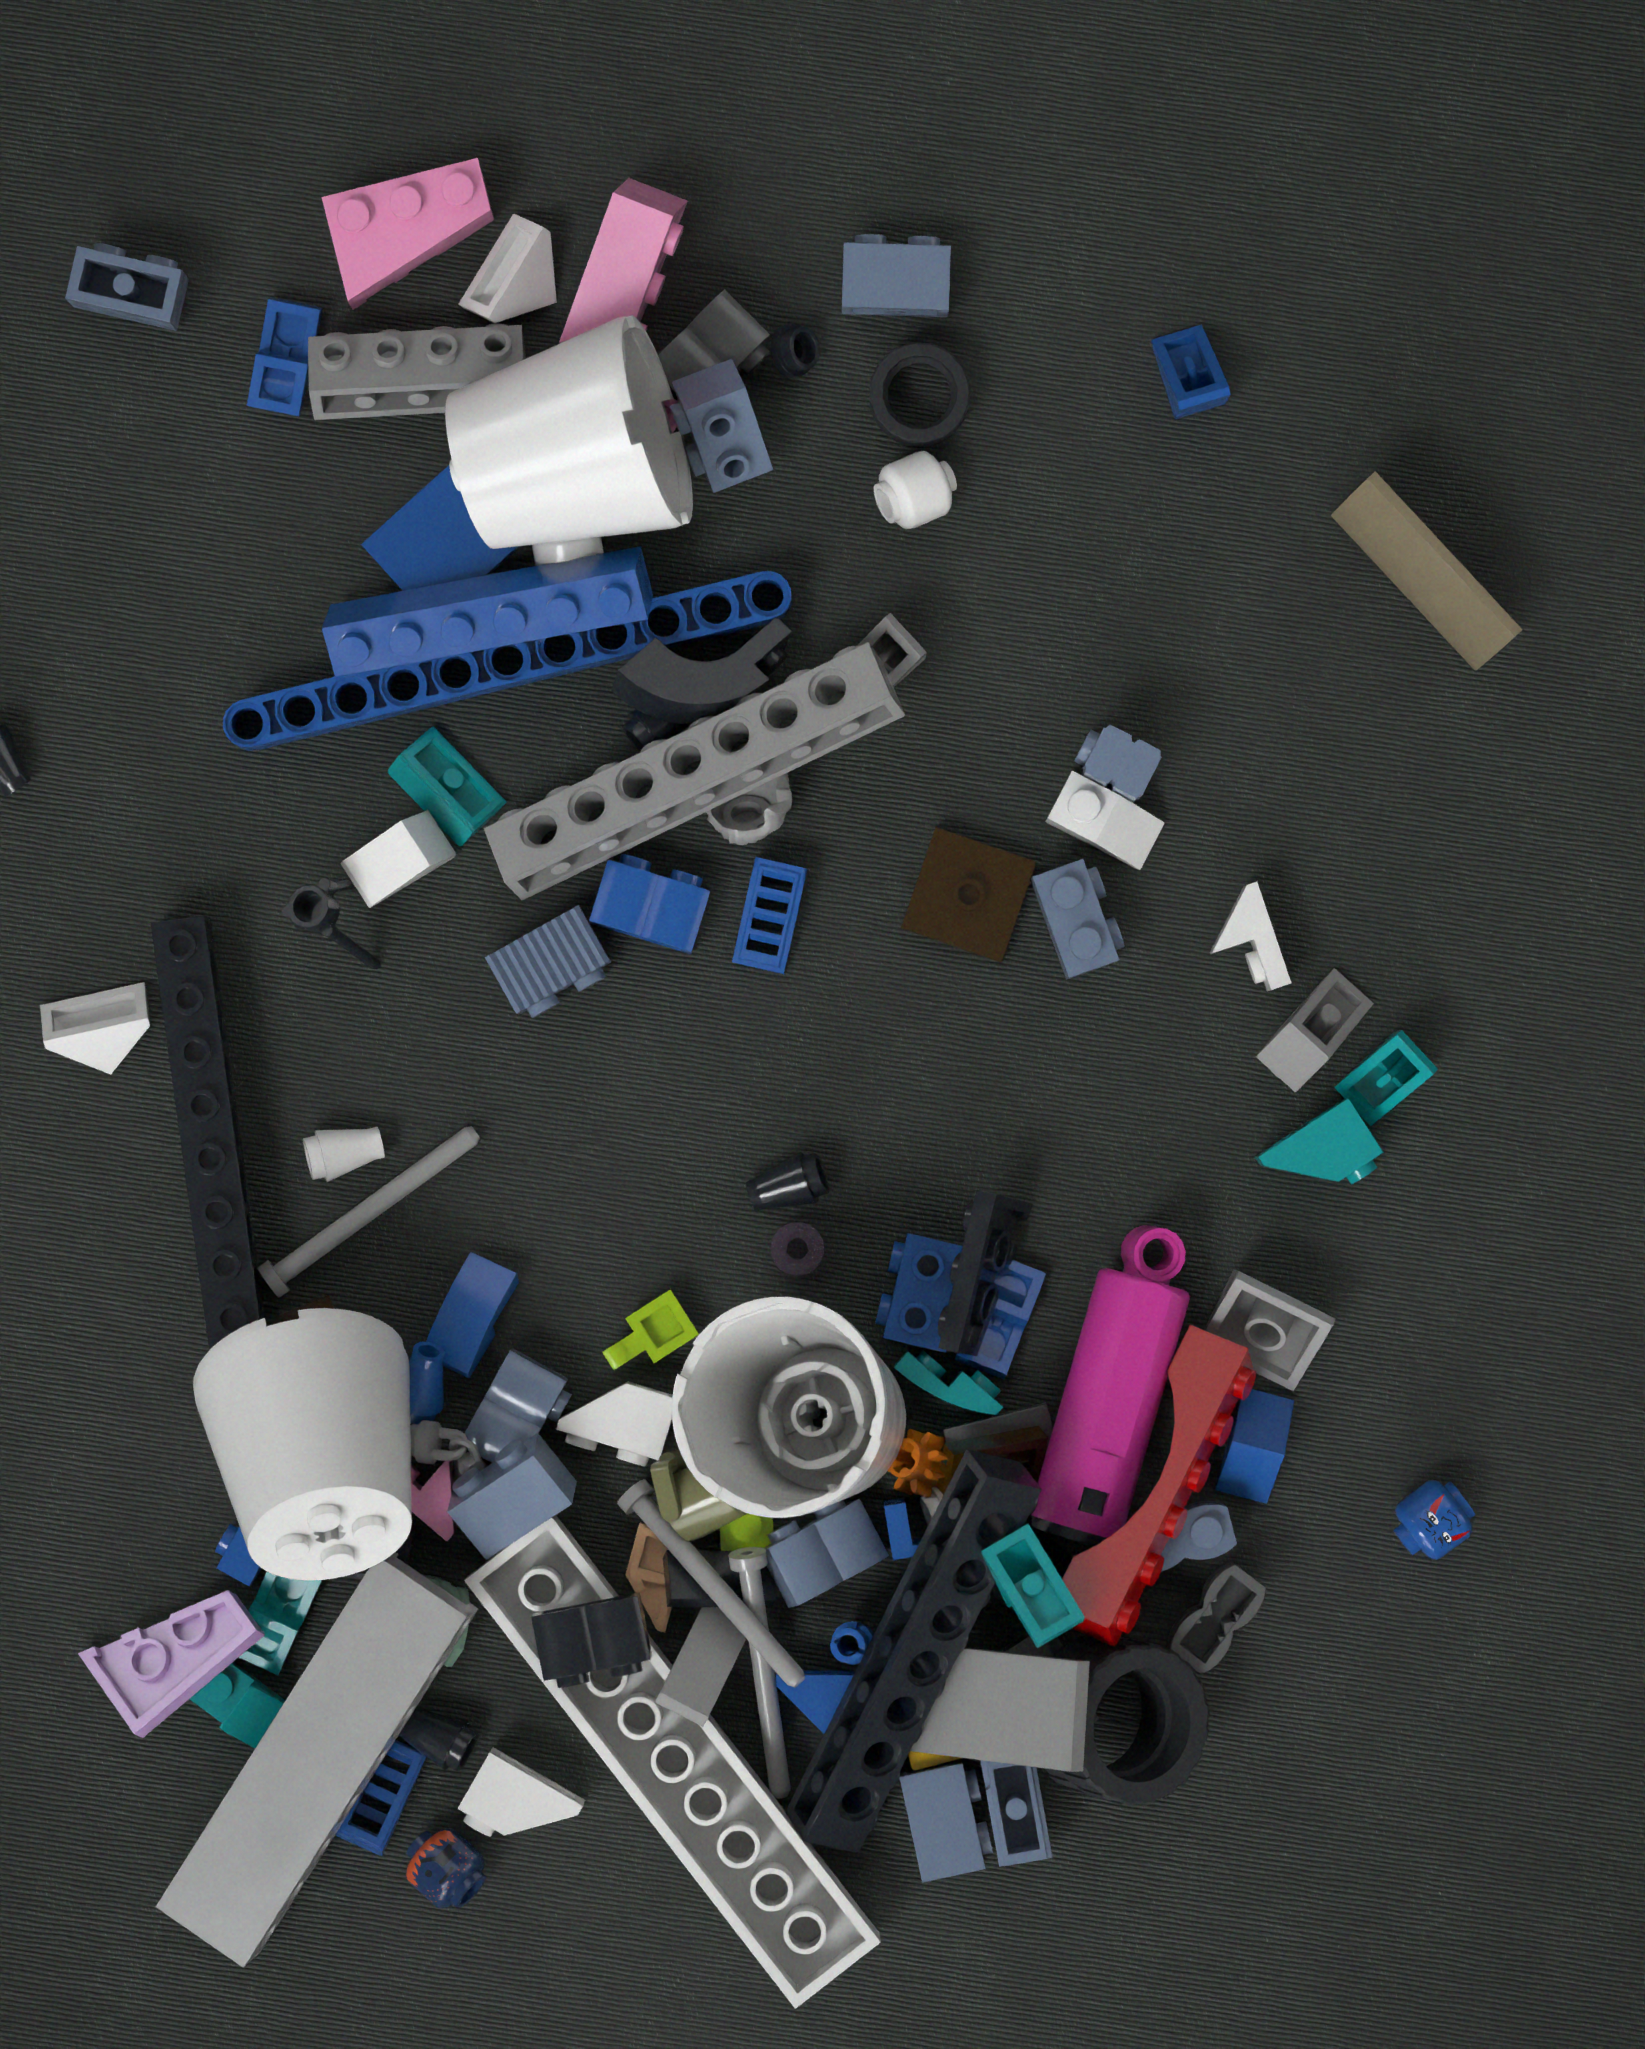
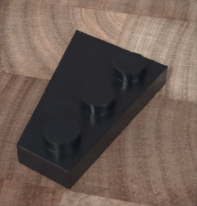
(985, 1252)

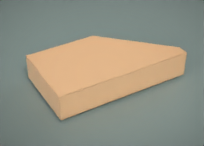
(647, 1575)

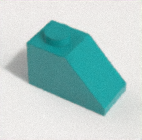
(1327, 1147)

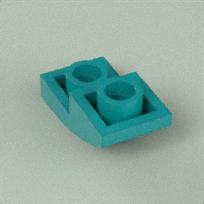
(968, 1392)

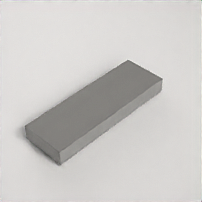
(702, 1666)

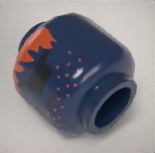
(445, 1868)

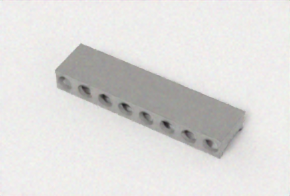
(315, 1759)

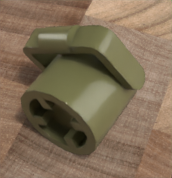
(685, 1501)

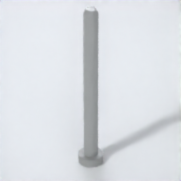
(367, 1210)
(639, 1500)
(748, 1563)

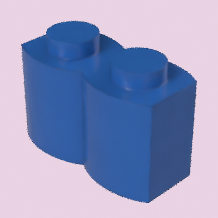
(649, 904)

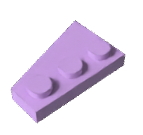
(168, 1663)

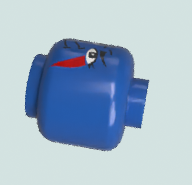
(1433, 1519)

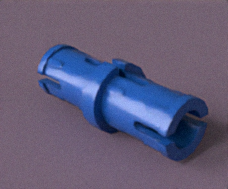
(839, 1642)

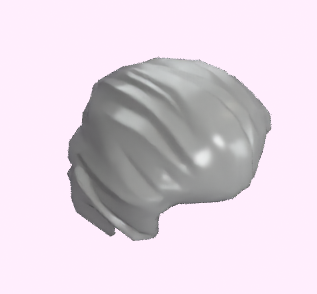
(754, 812)

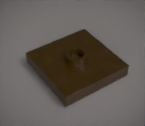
(968, 895)

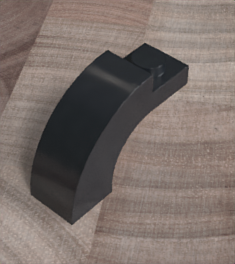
(688, 690)

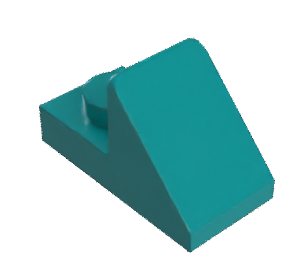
(1032, 1586)
(240, 1704)

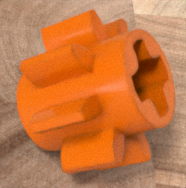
(918, 1463)

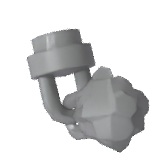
(427, 1443)

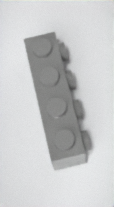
(404, 370)

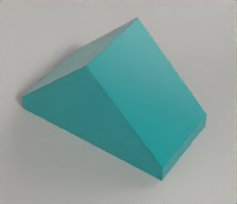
(1386, 1077)

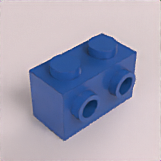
(919, 1291)

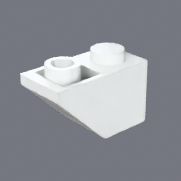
(626, 1418)

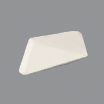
(514, 274)
(97, 1026)

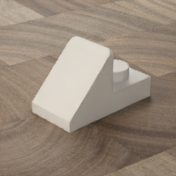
(1252, 923)

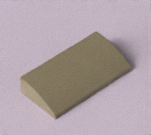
(1426, 571)

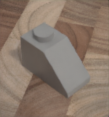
(1314, 1030)

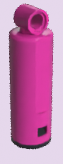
(1112, 1393)

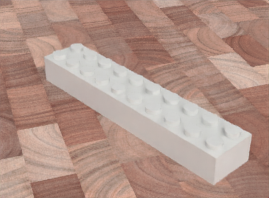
(686, 1780)

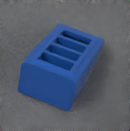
(779, 871)
(370, 1840)

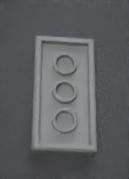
(1011, 1710)

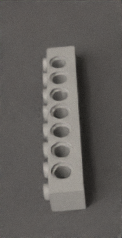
(721, 776)

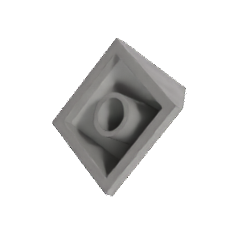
(1272, 1325)

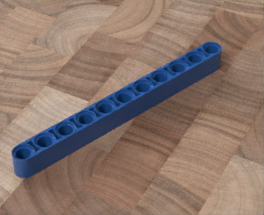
(486, 679)

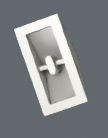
(398, 858)

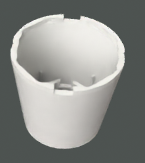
(571, 443)
(752, 1400)
(312, 1439)

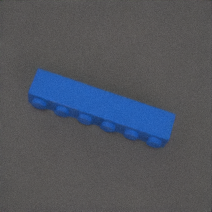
(487, 611)

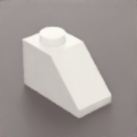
(1105, 820)
(514, 1798)

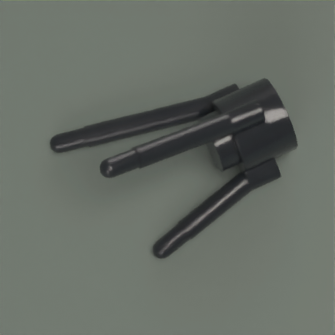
(319, 910)

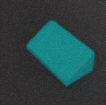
(446, 786)

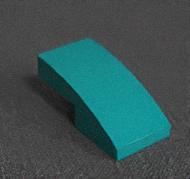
(280, 1613)

